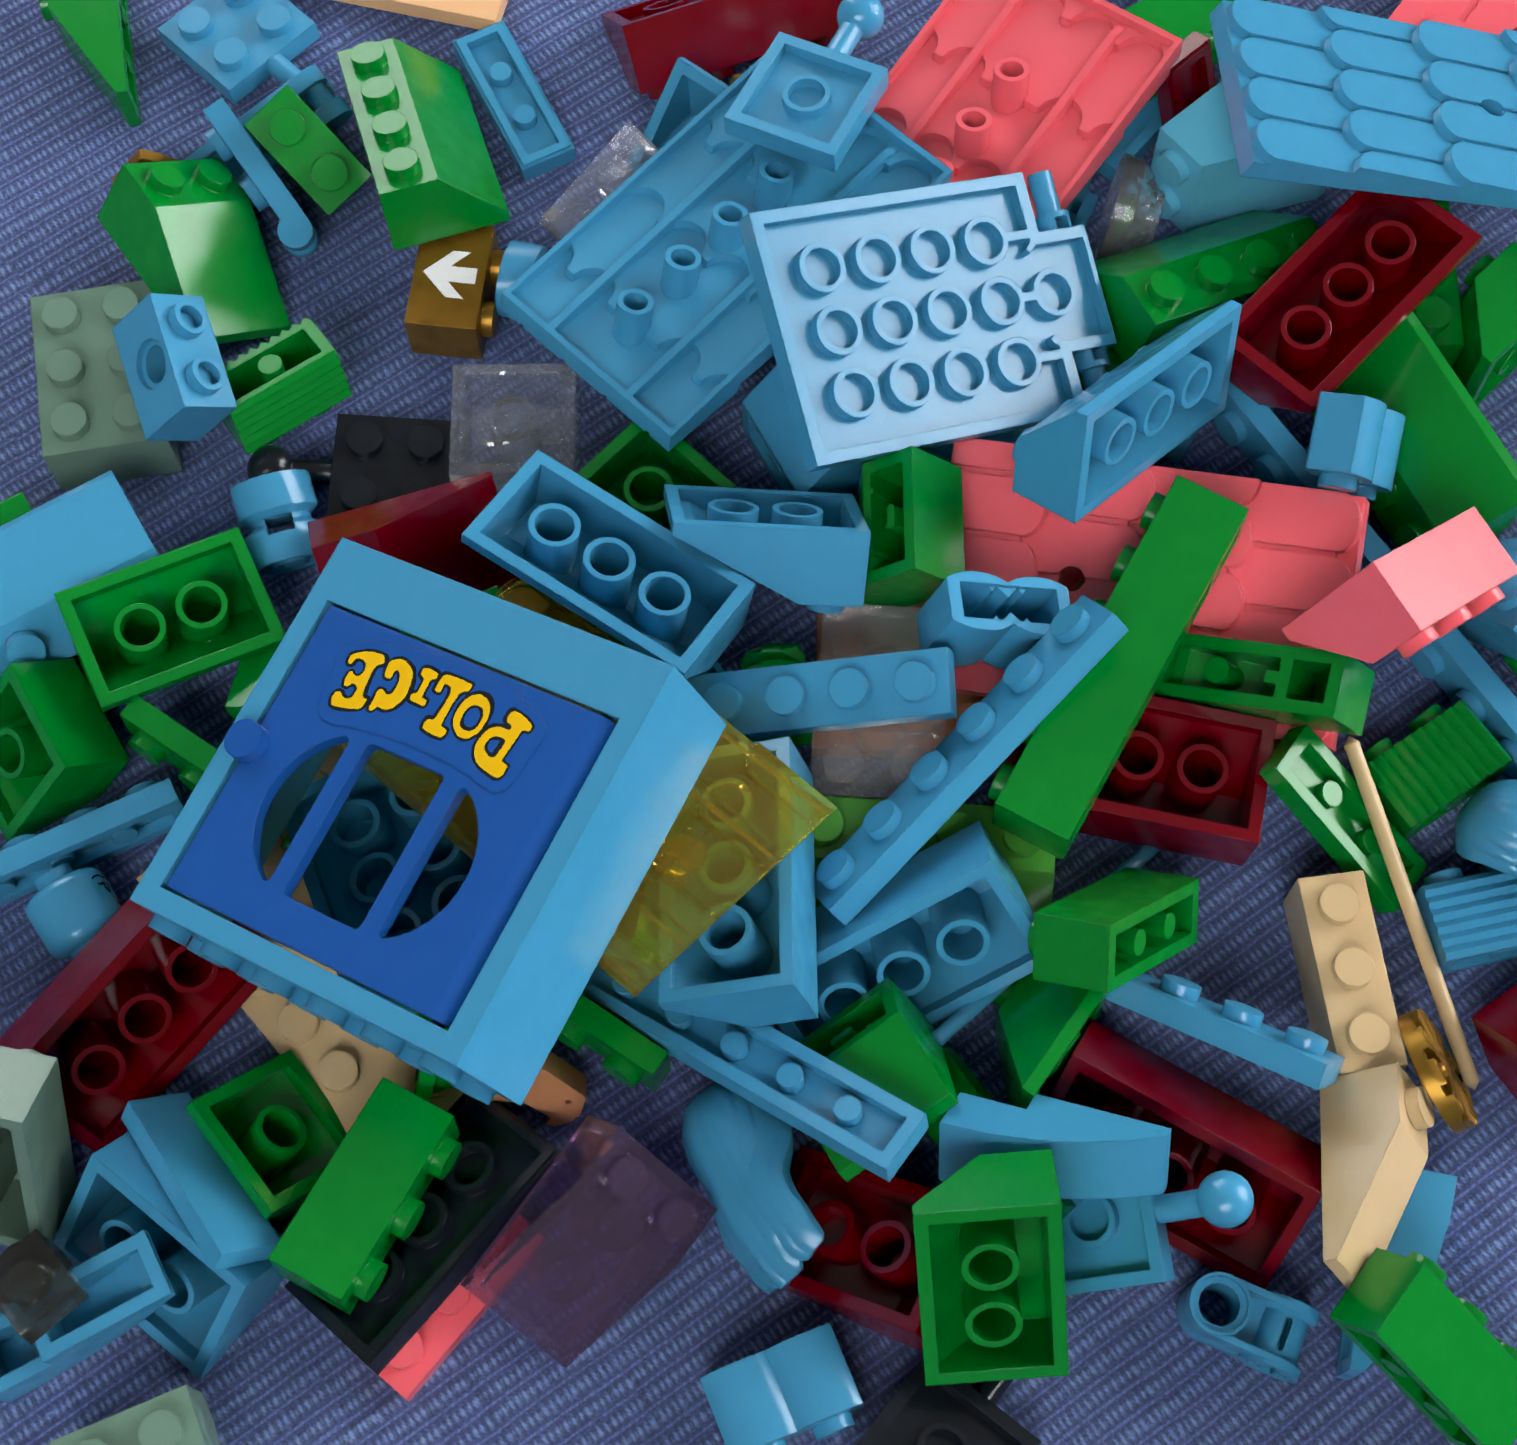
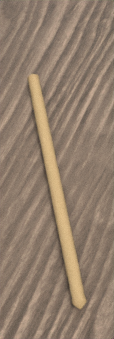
(1411, 913)

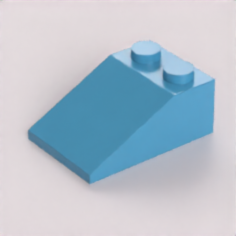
(790, 541)

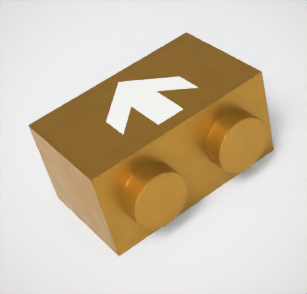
(454, 294)

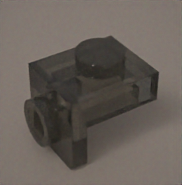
(37, 1286)

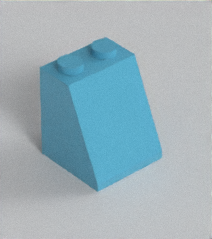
(1201, 172)

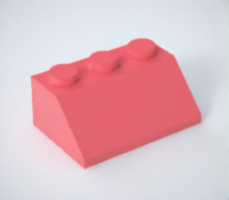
(1411, 594)

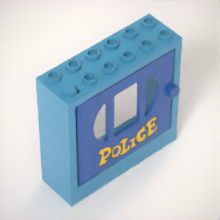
(559, 791)

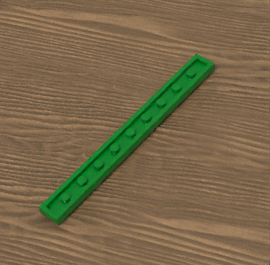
(626, 1052)

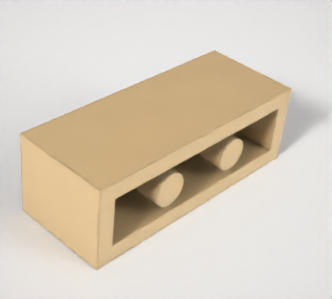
(1344, 970)

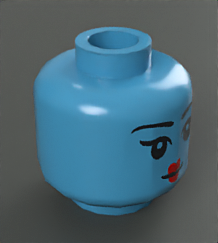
(70, 908)

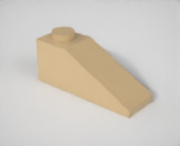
(1369, 1161)

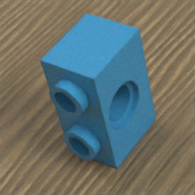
(174, 367)

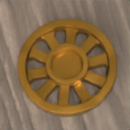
(1437, 1071)

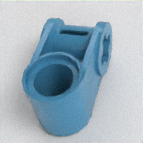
(1261, 1327)

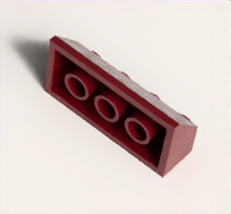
(708, 34)
(1343, 296)
(1186, 782)
(126, 1020)
(1207, 1136)

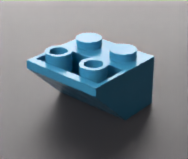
(773, 437)

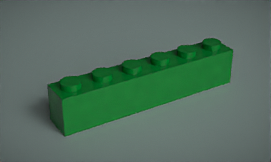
(1157, 600)

